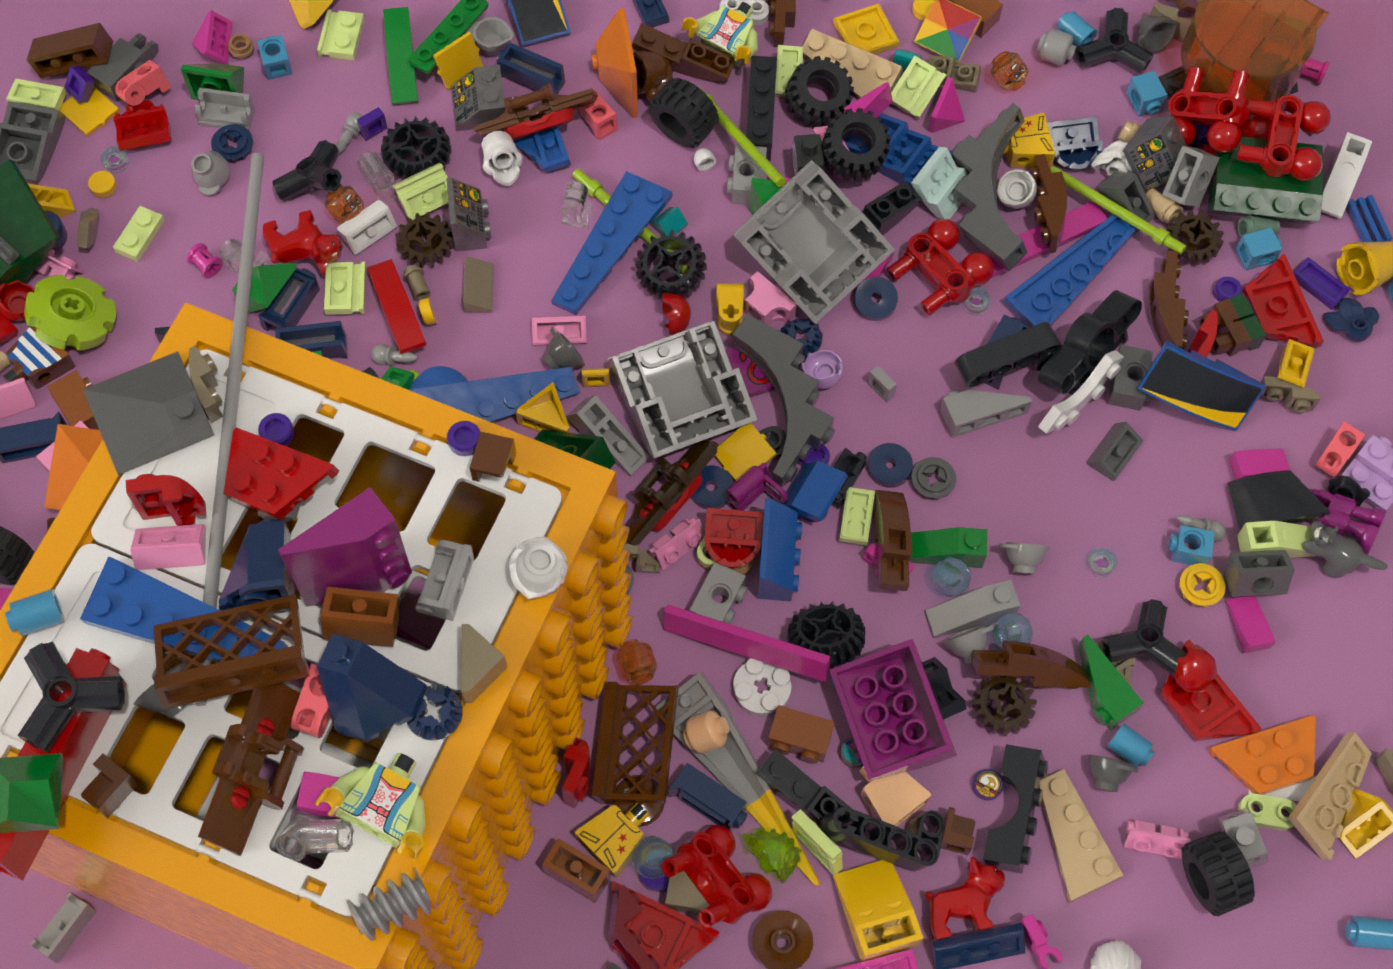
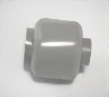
(1056, 47)

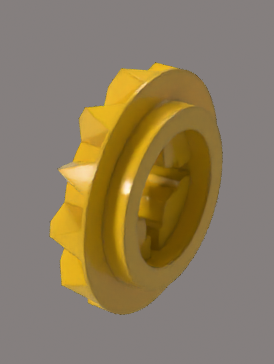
(1202, 573)

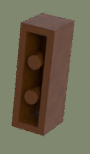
(74, 47)

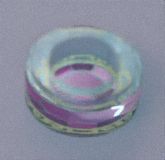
(114, 160)
(977, 301)
(1101, 562)

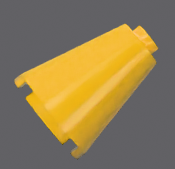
(1365, 265)

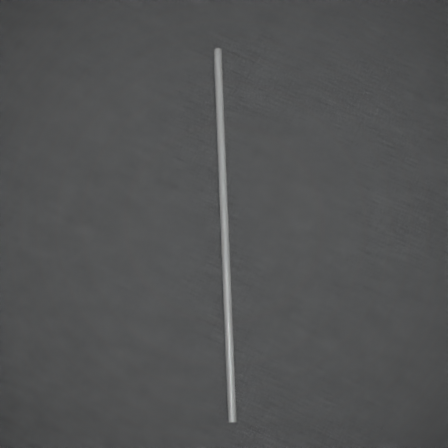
(233, 385)

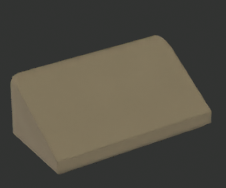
(478, 285)

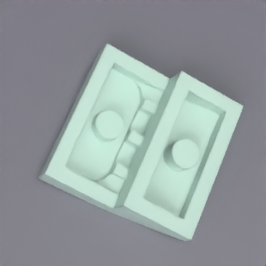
(938, 182)

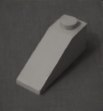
(978, 409)
(595, 419)
(973, 609)

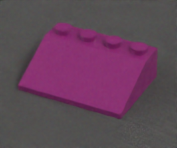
(348, 550)
(892, 711)

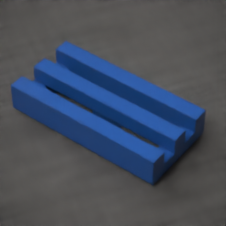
(1373, 220)

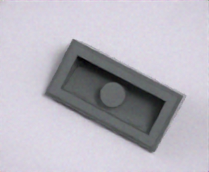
(1115, 450)

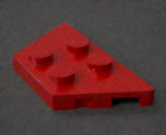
(1282, 306)
(271, 474)
(1211, 712)
(668, 933)

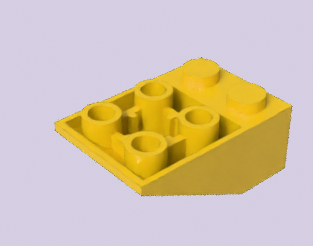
(877, 910)

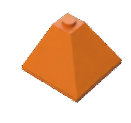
(616, 62)
(70, 457)

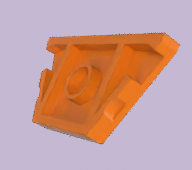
(1272, 756)

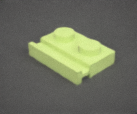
(341, 34)
(917, 87)
(423, 191)
(345, 288)
(817, 842)

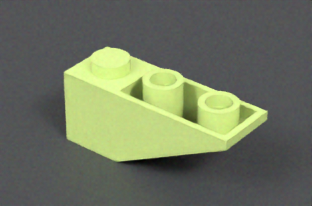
(1275, 536)

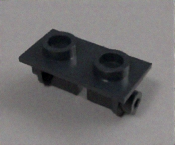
(852, 465)

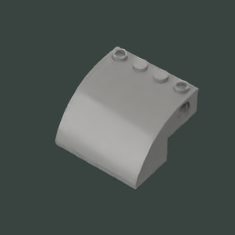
(813, 241)
(682, 389)

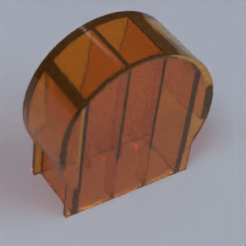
(1253, 36)

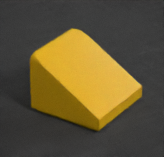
(595, 377)

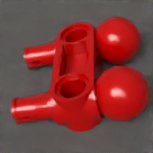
(1212, 109)
(1283, 135)
(941, 267)
(717, 879)

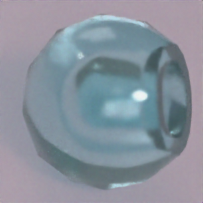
(951, 577)
(1012, 628)
(649, 856)

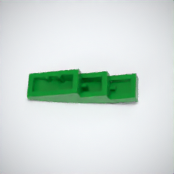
(399, 49)

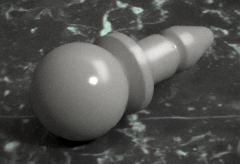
(349, 130)
(383, 355)
(1204, 524)

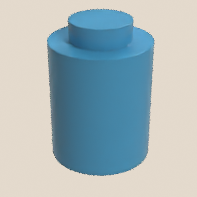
(1077, 27)
(35, 613)
(1131, 746)
(1370, 932)

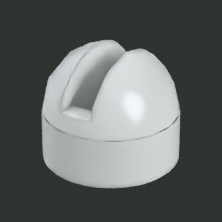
(704, 159)

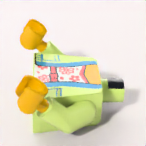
(726, 32)
(381, 803)

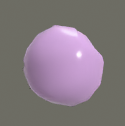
(825, 367)

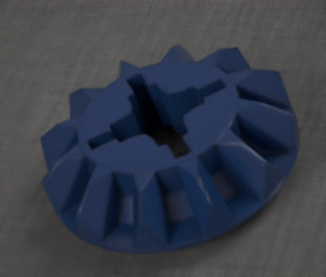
(234, 133)
(813, 337)
(450, 714)

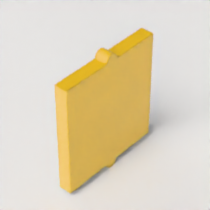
(457, 59)
(90, 114)
(743, 450)

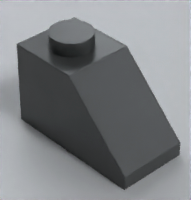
(1127, 192)

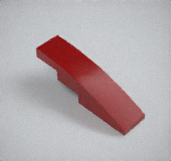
(396, 306)

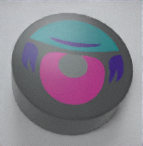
(850, 755)

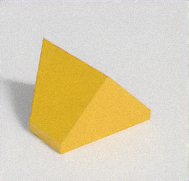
(309, 11)
(53, 199)
(543, 412)
(1366, 822)

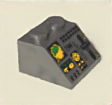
(478, 97)
(1154, 151)
(467, 216)

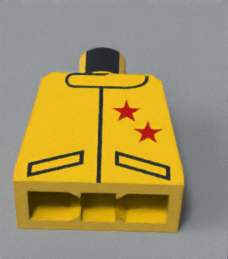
(1030, 140)
(613, 836)

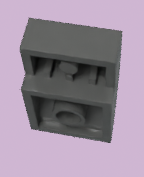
(30, 137)

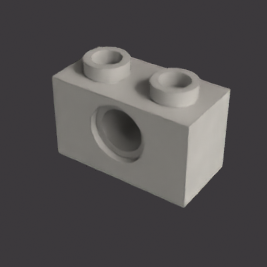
(743, 164)
(1190, 176)
(720, 582)

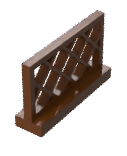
(232, 672)
(610, 741)

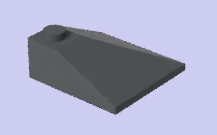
(148, 412)

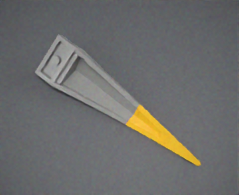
(734, 761)

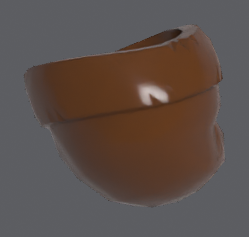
(652, 72)

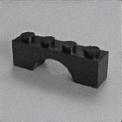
(761, 102)
(1008, 844)

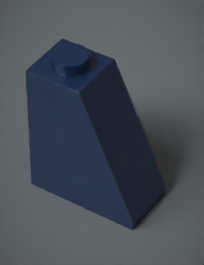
(258, 568)
(366, 689)

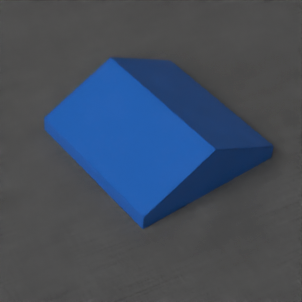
(814, 489)

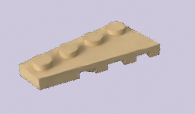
(864, 67)
(1330, 795)
(1080, 848)

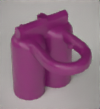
(751, 486)

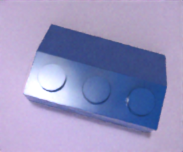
(779, 552)

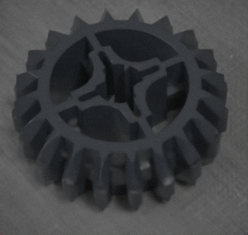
(429, 141)
(687, 251)
(829, 631)

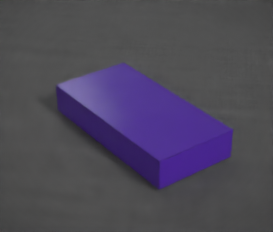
(1320, 283)

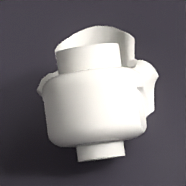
(501, 157)
(1112, 159)

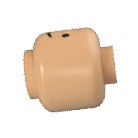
(706, 732)

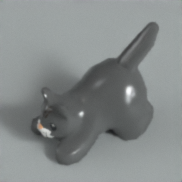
(1340, 553)

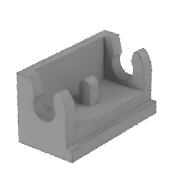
(224, 108)
(446, 580)
(63, 928)

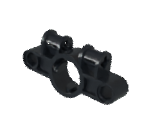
(1088, 342)

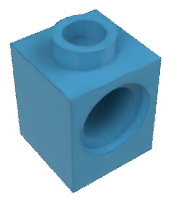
(274, 57)
(1146, 93)
(1259, 248)
(1200, 538)

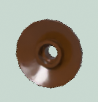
(786, 926)

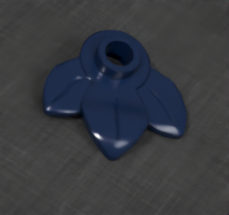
(1353, 319)

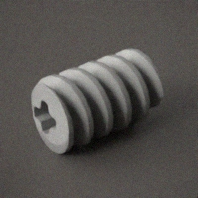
(390, 906)

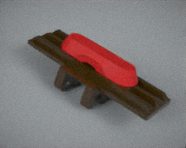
(682, 479)

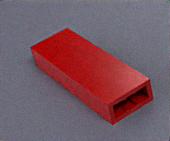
(75, 745)

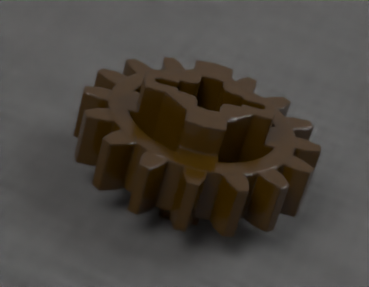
(1206, 236)
(412, 245)
(1015, 708)

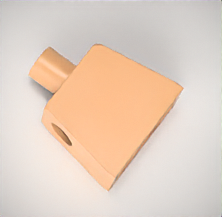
(894, 797)

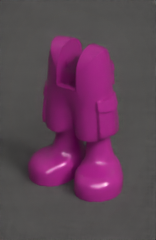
(1341, 510)

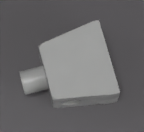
(1244, 832)

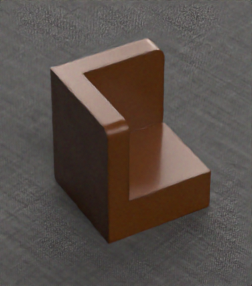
(492, 456)
(108, 787)
(958, 833)

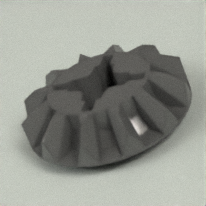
(927, 467)

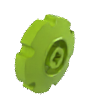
(70, 312)

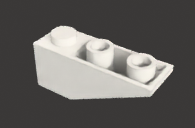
(1344, 174)

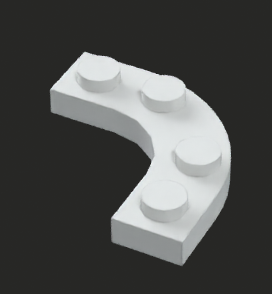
(1068, 410)

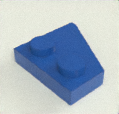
(545, 149)

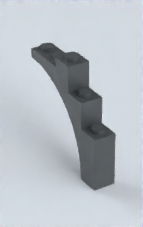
(978, 190)
(780, 359)

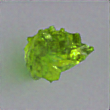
(774, 851)

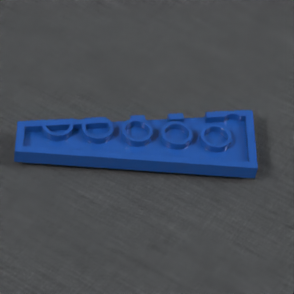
(619, 225)
(1061, 281)
(501, 396)
(134, 602)

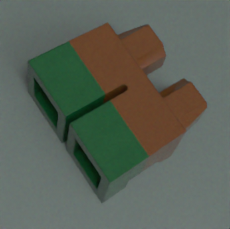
(1236, 326)

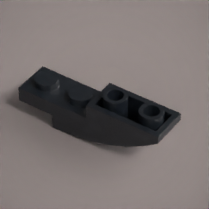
(891, 207)
(798, 788)

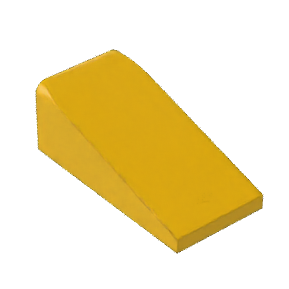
(1295, 363)

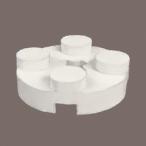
(746, 692)

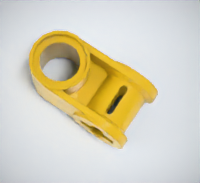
(730, 306)

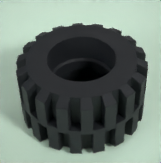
(826, 75)
(683, 112)
(861, 126)
(14, 556)
(1218, 873)

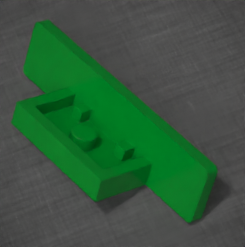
(449, 30)

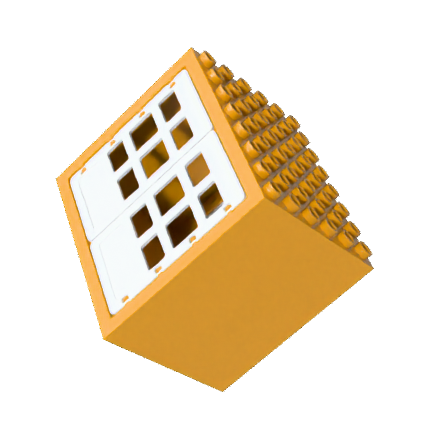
(472, 783)

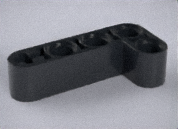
(1008, 354)
(881, 832)

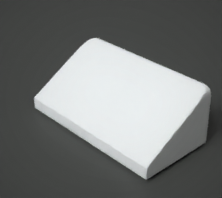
(367, 227)

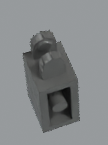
(122, 60)

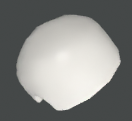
(1016, 189)

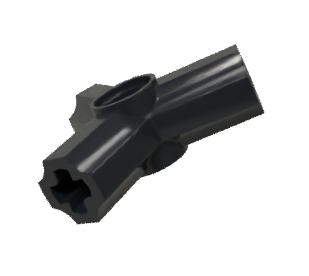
(1114, 45)
(311, 173)
(1146, 641)
(54, 678)

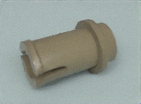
(414, 276)

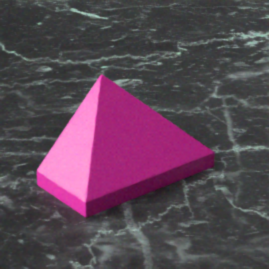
(214, 37)
(947, 109)

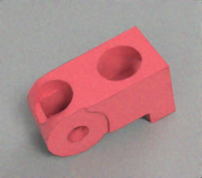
(141, 83)
(600, 117)
(1339, 449)
(312, 710)

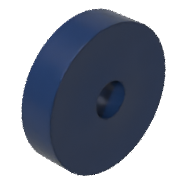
(882, 288)
(892, 454)
(717, 498)

